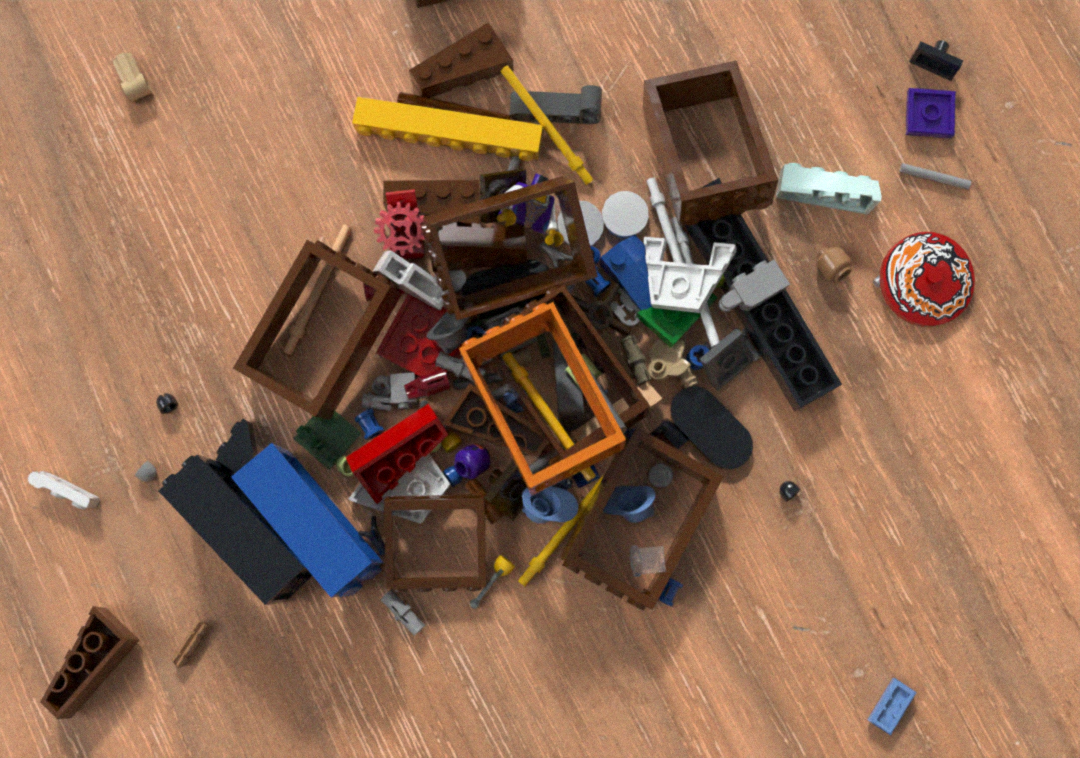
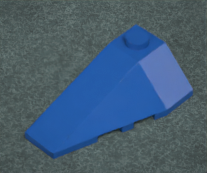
(628, 268)

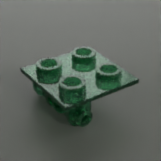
(327, 438)

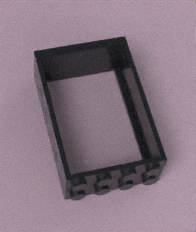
(235, 529)

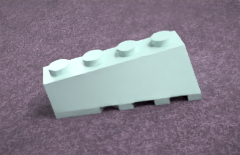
(828, 188)

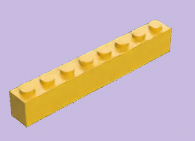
(447, 128)

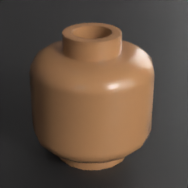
(834, 263)

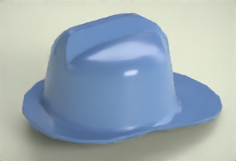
(631, 502)
(549, 505)

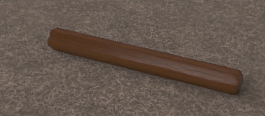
(411, 99)

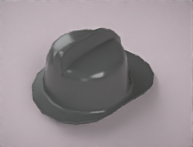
(449, 332)

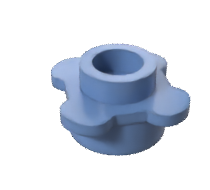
(511, 403)

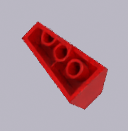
(396, 451)

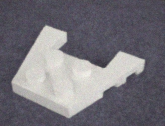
(682, 284)
(422, 480)

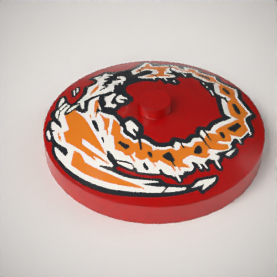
(927, 279)

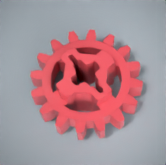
(394, 236)

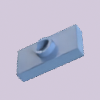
(891, 706)

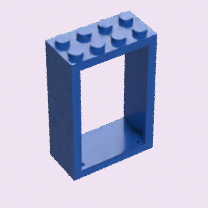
(308, 521)

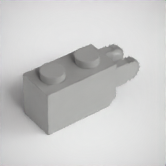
(755, 288)

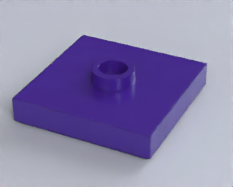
(930, 113)

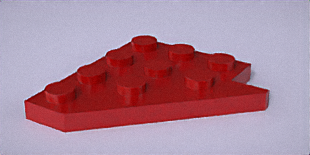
(407, 338)

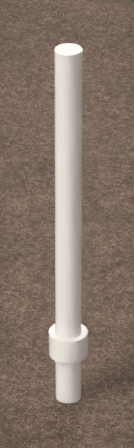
(658, 201)
(683, 241)

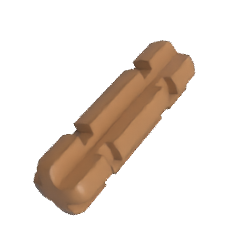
(190, 643)

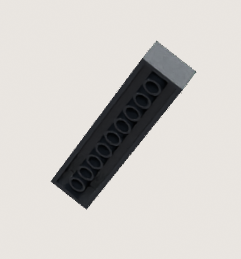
(776, 323)

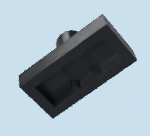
(936, 59)

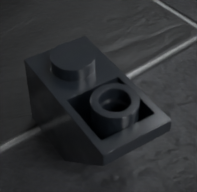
(239, 448)

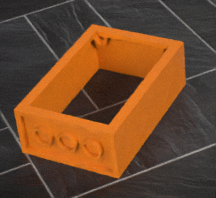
(519, 330)

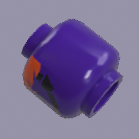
(472, 461)

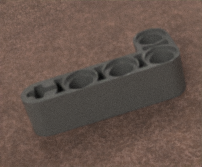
(561, 107)
(568, 392)

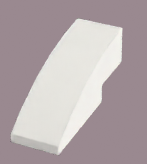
(410, 279)

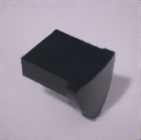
(676, 437)

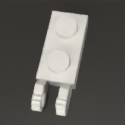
(61, 488)

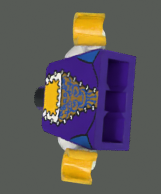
(534, 214)

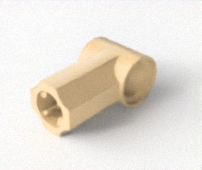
(133, 82)

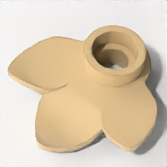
(670, 358)

